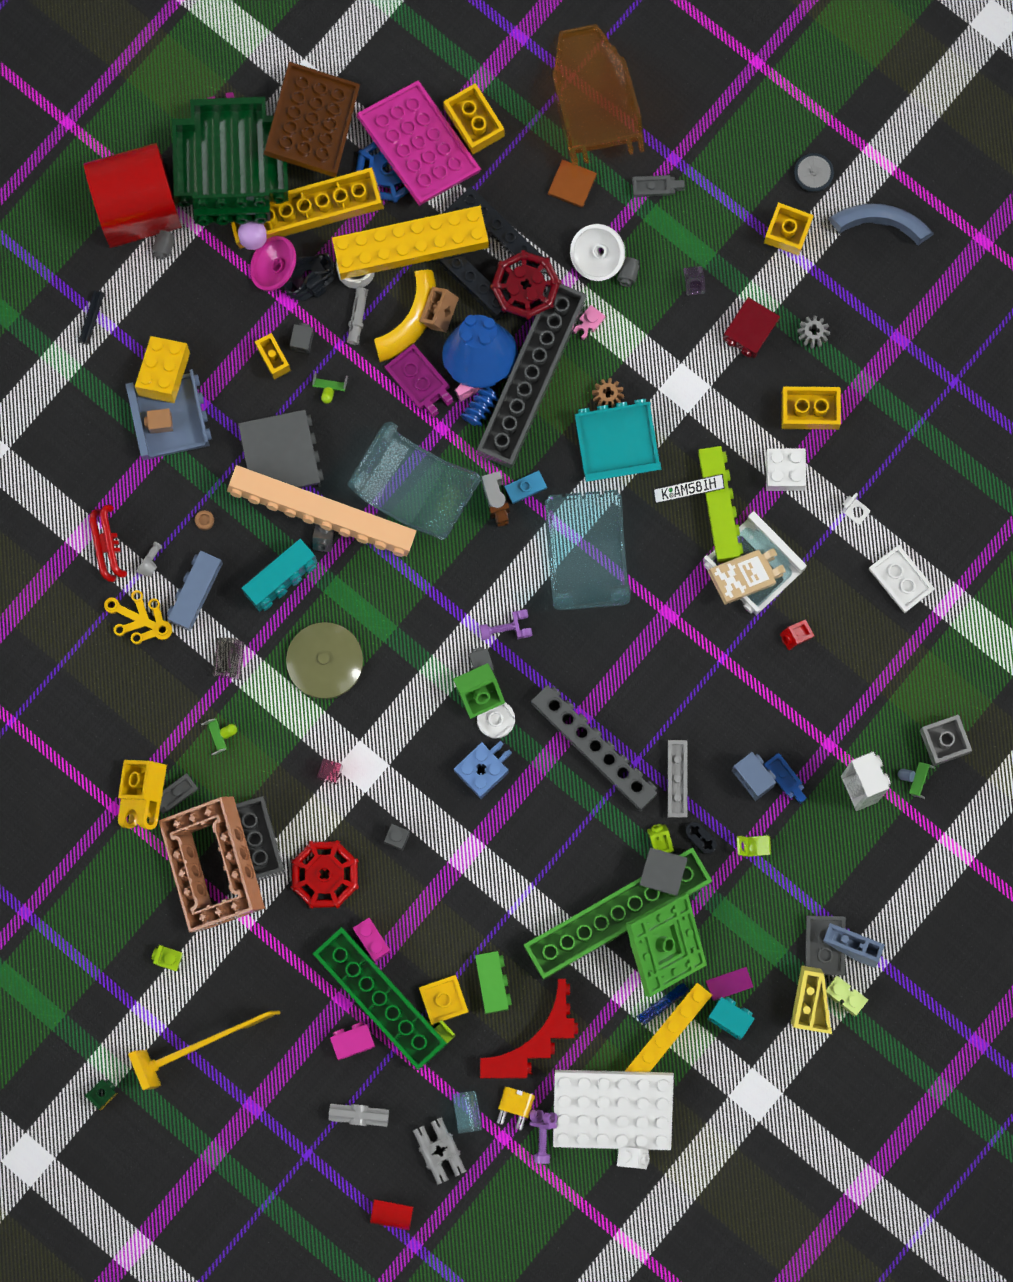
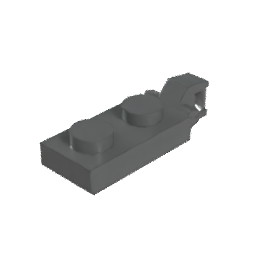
(656, 186)
(177, 793)

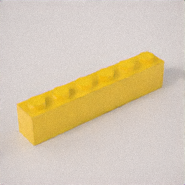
(670, 1030)

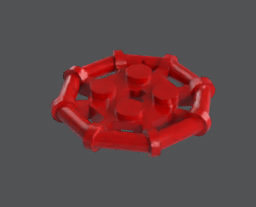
(324, 863)

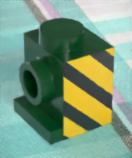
(101, 1102)

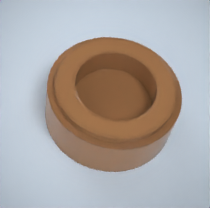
(204, 520)

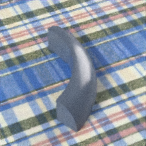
(883, 215)

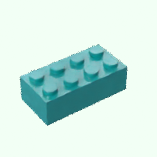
(280, 575)

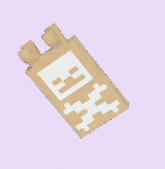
(745, 575)

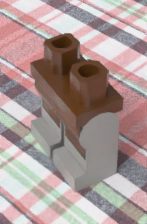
(496, 499)

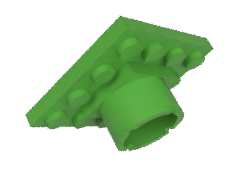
(666, 944)

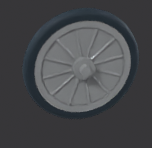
(813, 172)

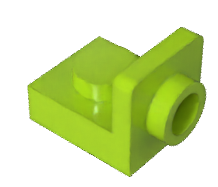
(660, 838)
(167, 958)

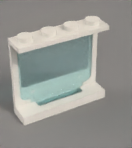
(759, 536)

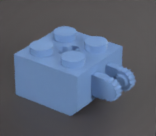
(494, 769)

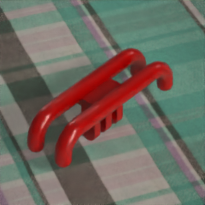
(105, 544)

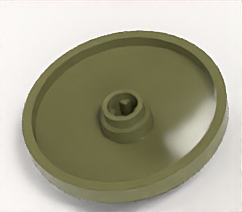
(324, 660)

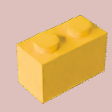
(272, 356)

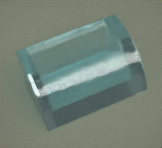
(467, 1112)

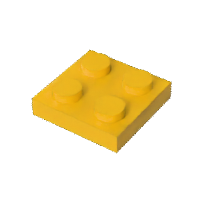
(443, 999)

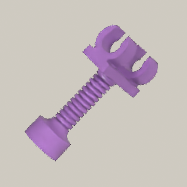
(487, 631)
(536, 1120)

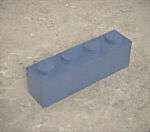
(195, 590)

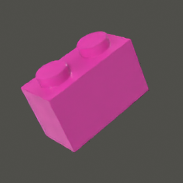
(372, 940)
(352, 1041)

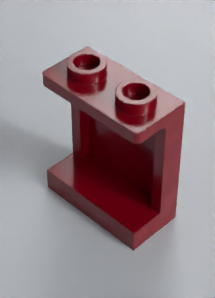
(750, 328)

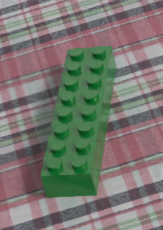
(380, 998)

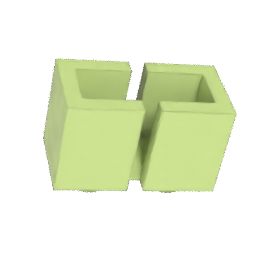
(853, 1000)

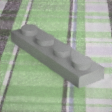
(677, 778)

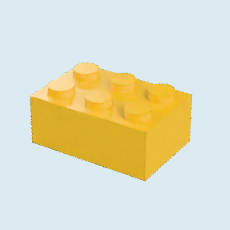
(474, 118)
(162, 369)
(811, 408)

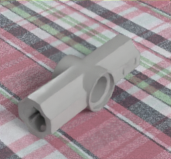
(358, 1115)

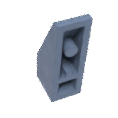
(854, 945)

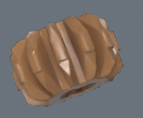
(615, 393)

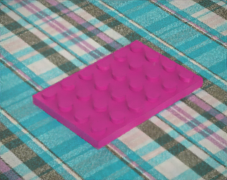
(418, 142)

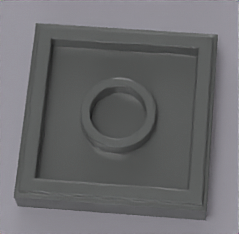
(663, 871)

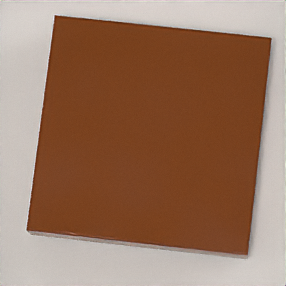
(572, 183)

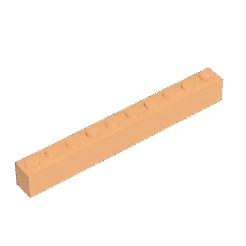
(321, 511)

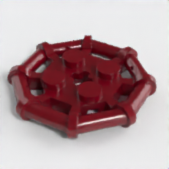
(522, 274)

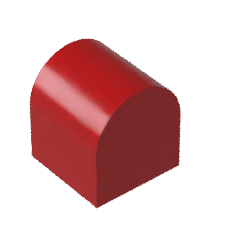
(132, 195)

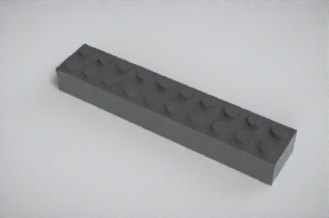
(531, 377)

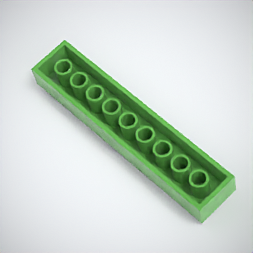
(606, 920)

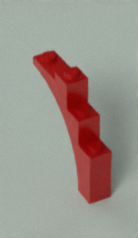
(515, 1064)

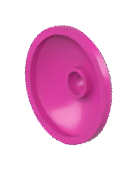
(273, 263)

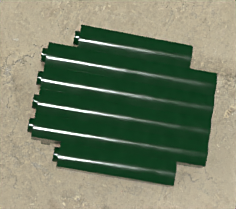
(223, 163)

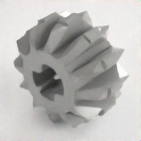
(820, 331)

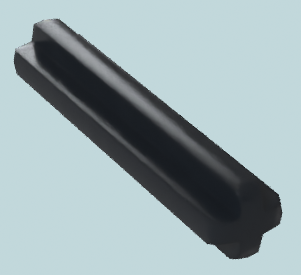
(91, 317)

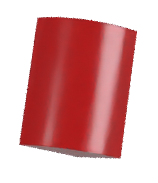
(391, 1214)

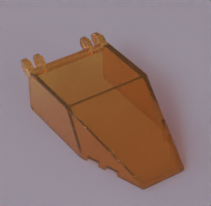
(594, 94)

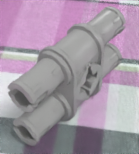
(450, 1154)

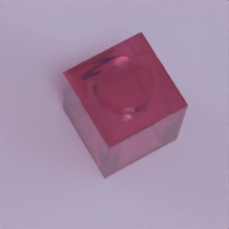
(330, 771)

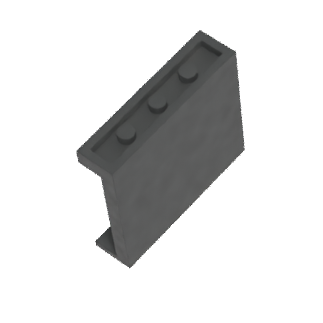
(282, 448)

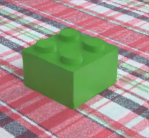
(479, 690)

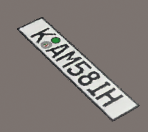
(689, 488)

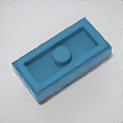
(525, 487)

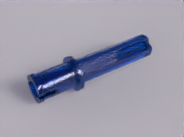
(662, 1004)

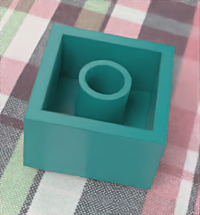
(731, 1018)

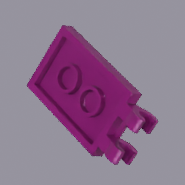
(419, 379)

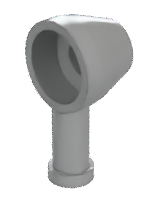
(147, 566)

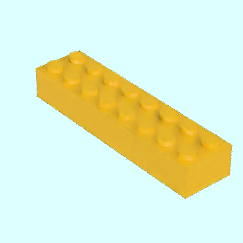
(322, 204)
(410, 242)

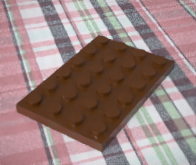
(311, 119)

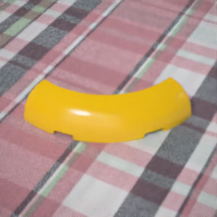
(411, 327)

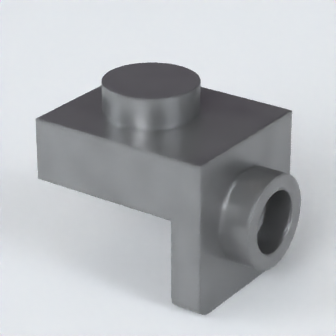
(322, 539)

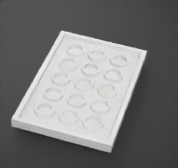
(613, 1109)

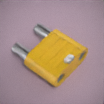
(517, 1103)

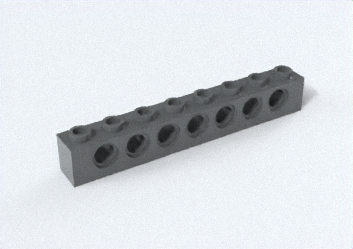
(638, 799)

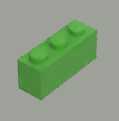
(493, 982)

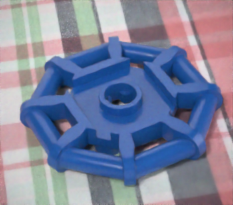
(384, 179)

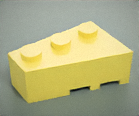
(811, 1003)

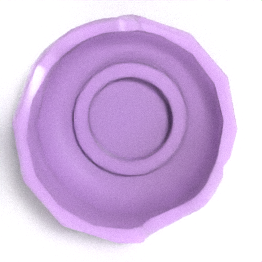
(252, 235)

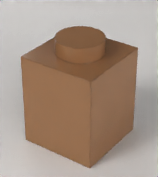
(159, 421)

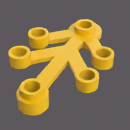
(141, 619)

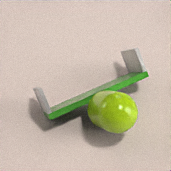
(328, 392)
(218, 734)

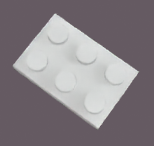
(901, 578)

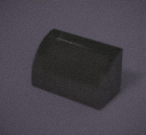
(228, 658)

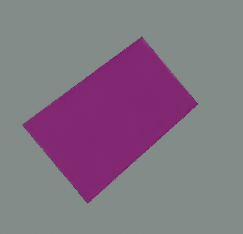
(729, 983)

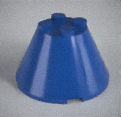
(479, 352)

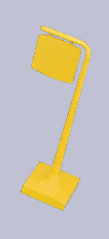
(146, 1068)

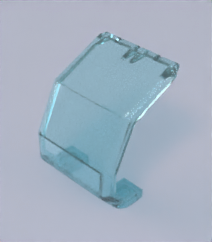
(412, 483)
(587, 550)

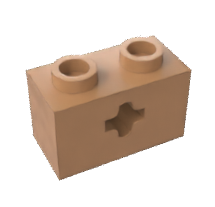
(439, 309)

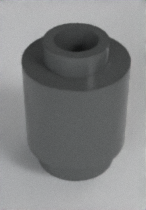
(163, 245)
(628, 272)

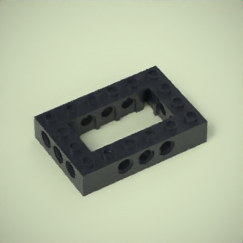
(499, 229)

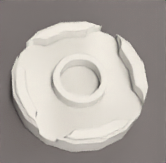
(497, 721)

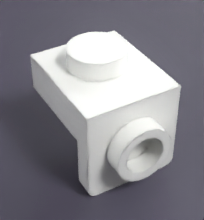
(633, 1157)

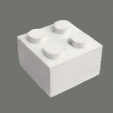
(785, 469)

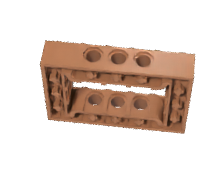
(187, 868)

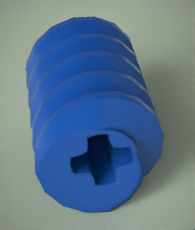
(480, 406)

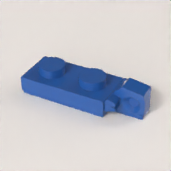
(786, 778)

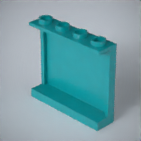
(617, 440)

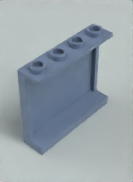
(187, 420)

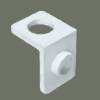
(849, 504)

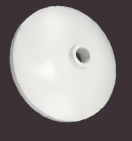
(586, 254)

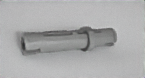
(356, 324)

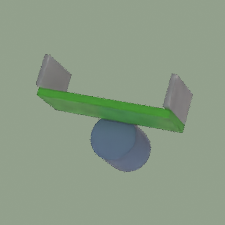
(918, 779)

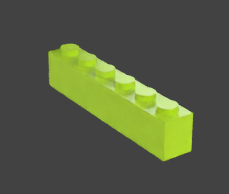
(719, 506)

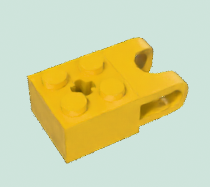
(141, 793)

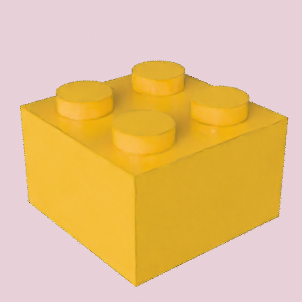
(788, 229)

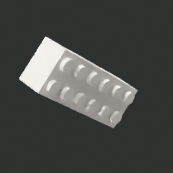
(865, 781)

